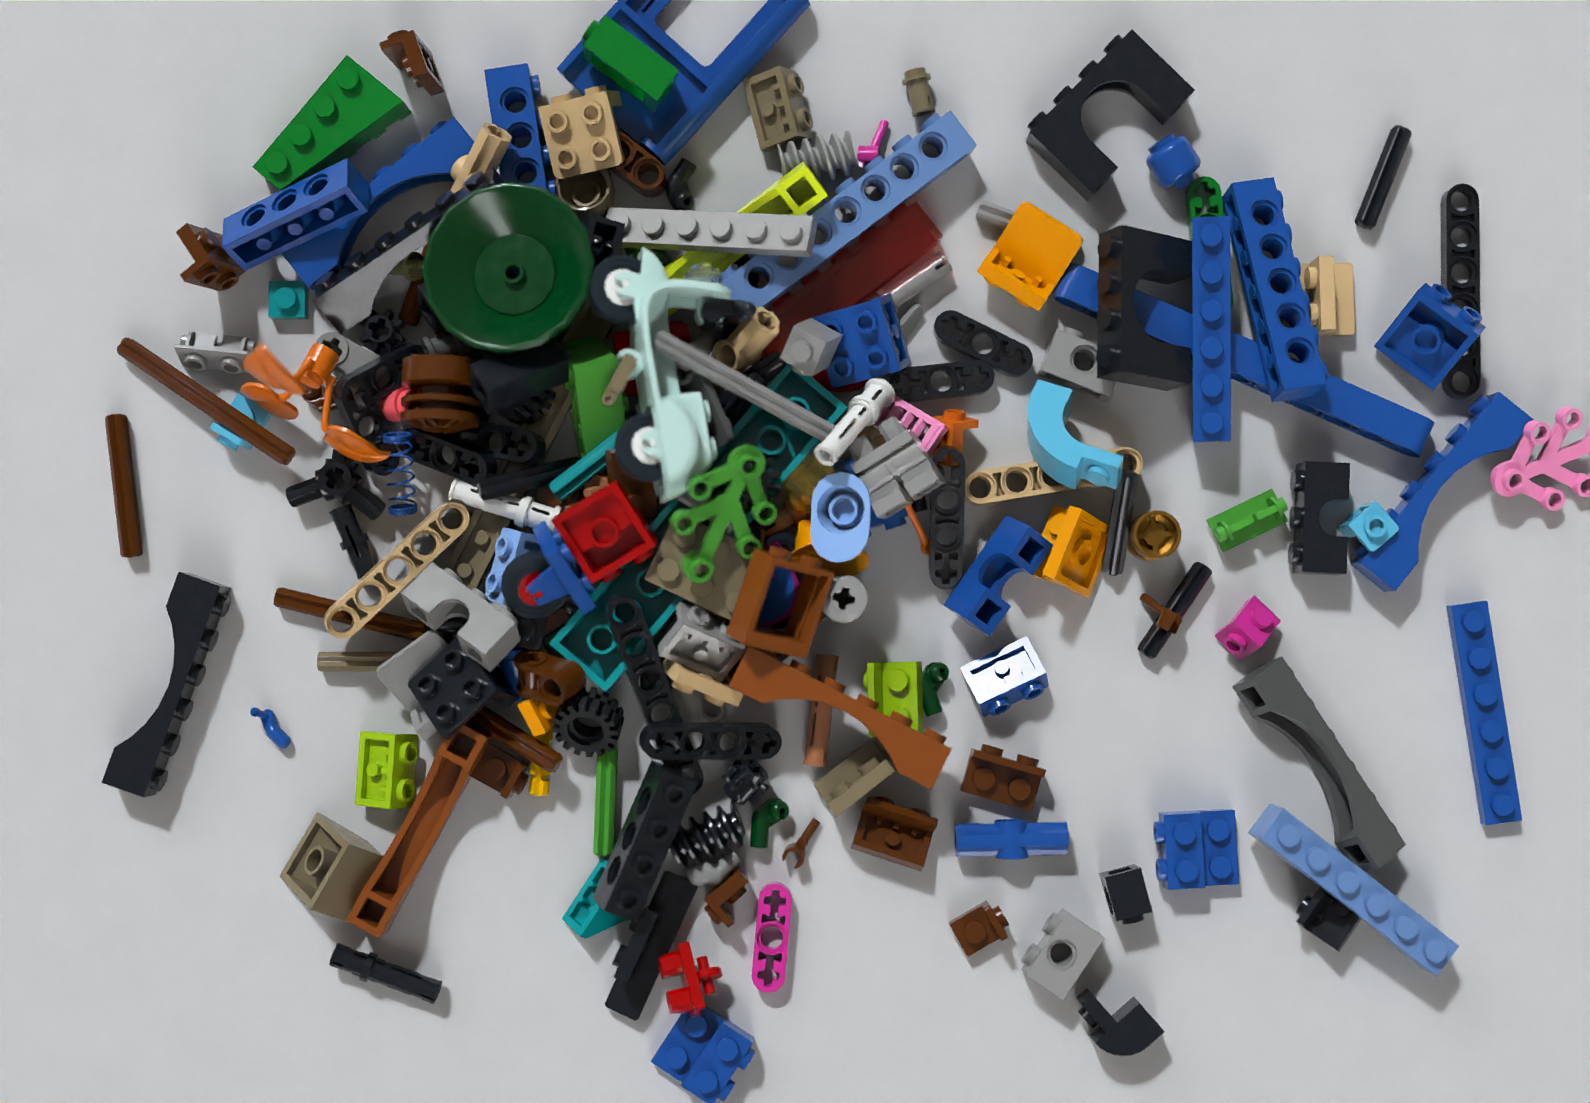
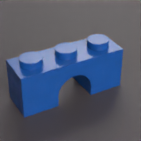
(1009, 550)

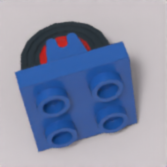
(541, 581)

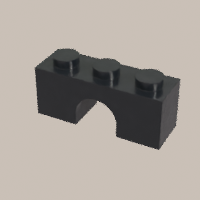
(1312, 547)

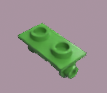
(1248, 520)

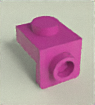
(1248, 628)

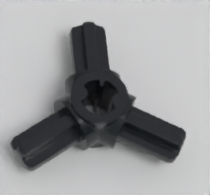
(325, 486)

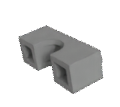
(441, 596)

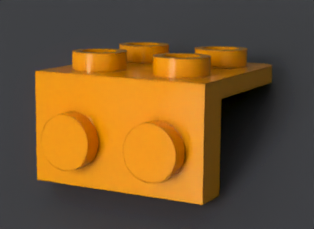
(1030, 256)

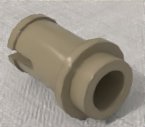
(919, 91)

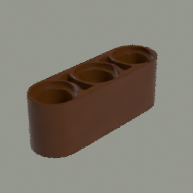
(636, 164)

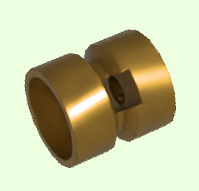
(1154, 535)

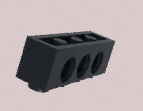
(644, 841)

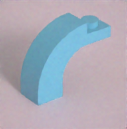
(1057, 450)

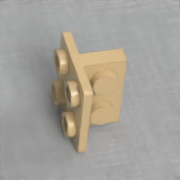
(1330, 296)

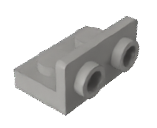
(701, 642)

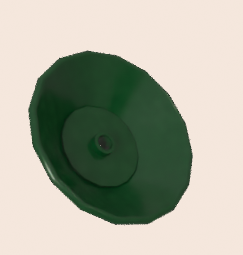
(487, 239)

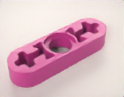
(779, 965)

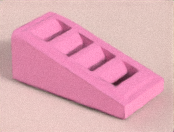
(933, 435)

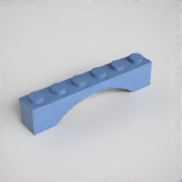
(1353, 888)

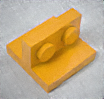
(1076, 549)

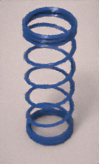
(397, 438)

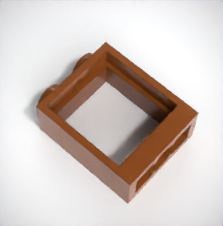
(805, 612)

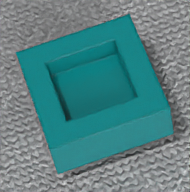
(288, 300)

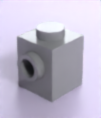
(810, 347)

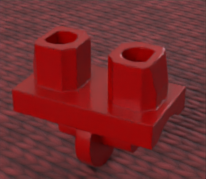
(682, 964)

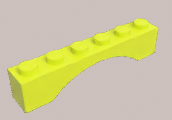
(790, 195)

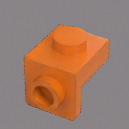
(957, 423)

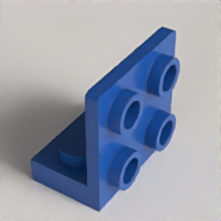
(869, 344)

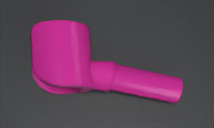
(869, 153)

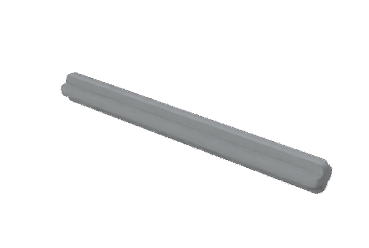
(742, 386)

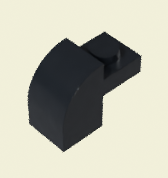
(1123, 1033)

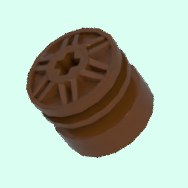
(440, 397)

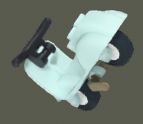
(671, 433)

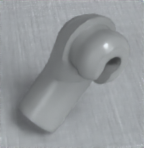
(713, 873)

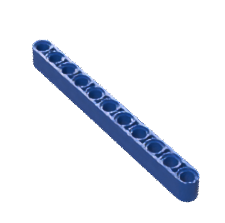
(1335, 402)

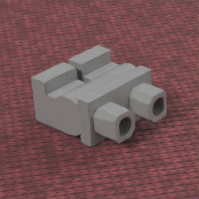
(891, 464)

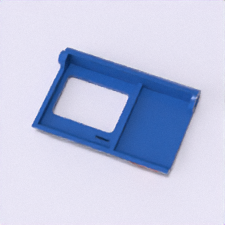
(697, 88)

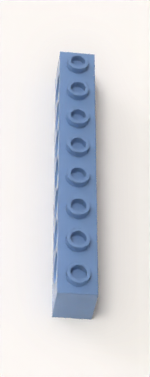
(952, 145)

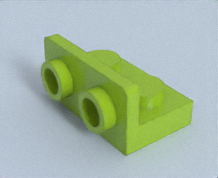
(896, 688)
(386, 770)

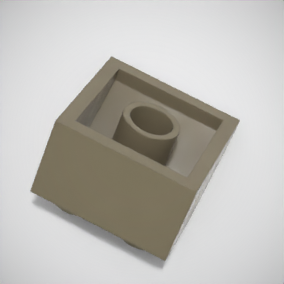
(330, 867)

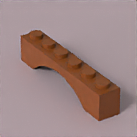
(911, 752)
(419, 832)

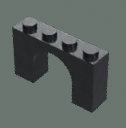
(1128, 68)
(1123, 347)
(509, 376)

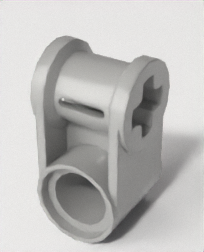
(352, 355)

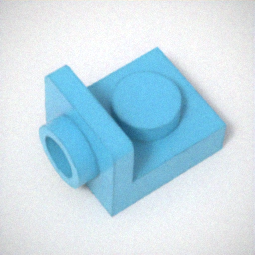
(249, 409)
(1369, 525)

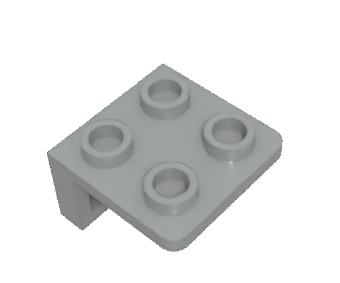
(404, 666)

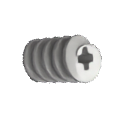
(820, 157)
(856, 591)

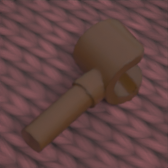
(1168, 619)
(802, 842)

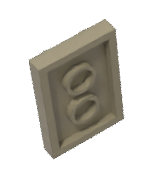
(716, 594)

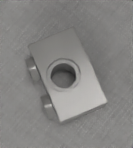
(1060, 367)
(1060, 975)

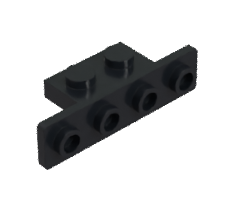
(650, 940)

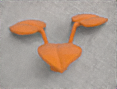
(313, 372)

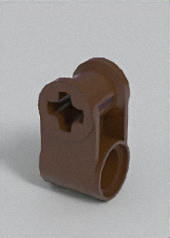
(547, 677)

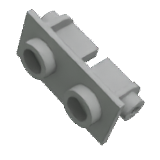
(200, 352)

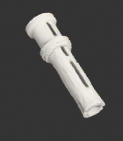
(833, 446)
(523, 511)

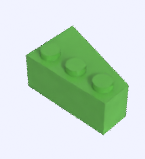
(589, 375)

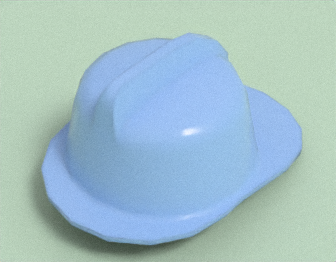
(840, 517)

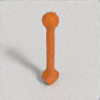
(916, 523)

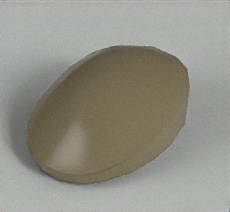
(587, 193)

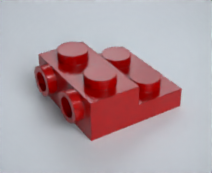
(605, 533)

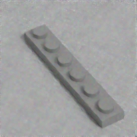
(716, 231)

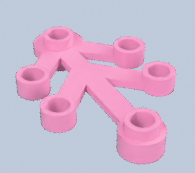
(1546, 463)

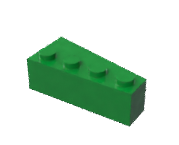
(332, 125)

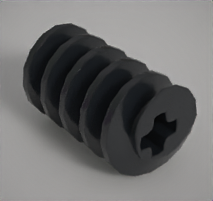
(708, 835)

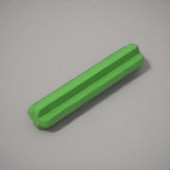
(605, 803)

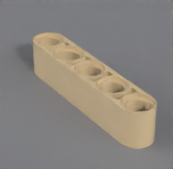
(1033, 481)
(414, 563)

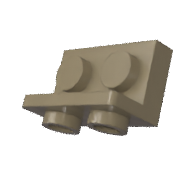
(778, 107)
(853, 777)

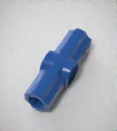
(1011, 839)

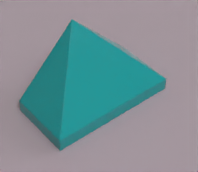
(584, 913)

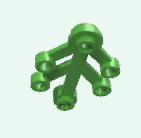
(724, 509)

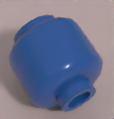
(1173, 162)

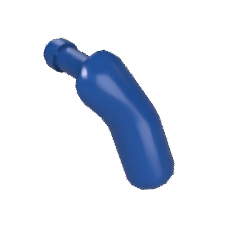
(271, 727)

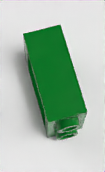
(628, 62)

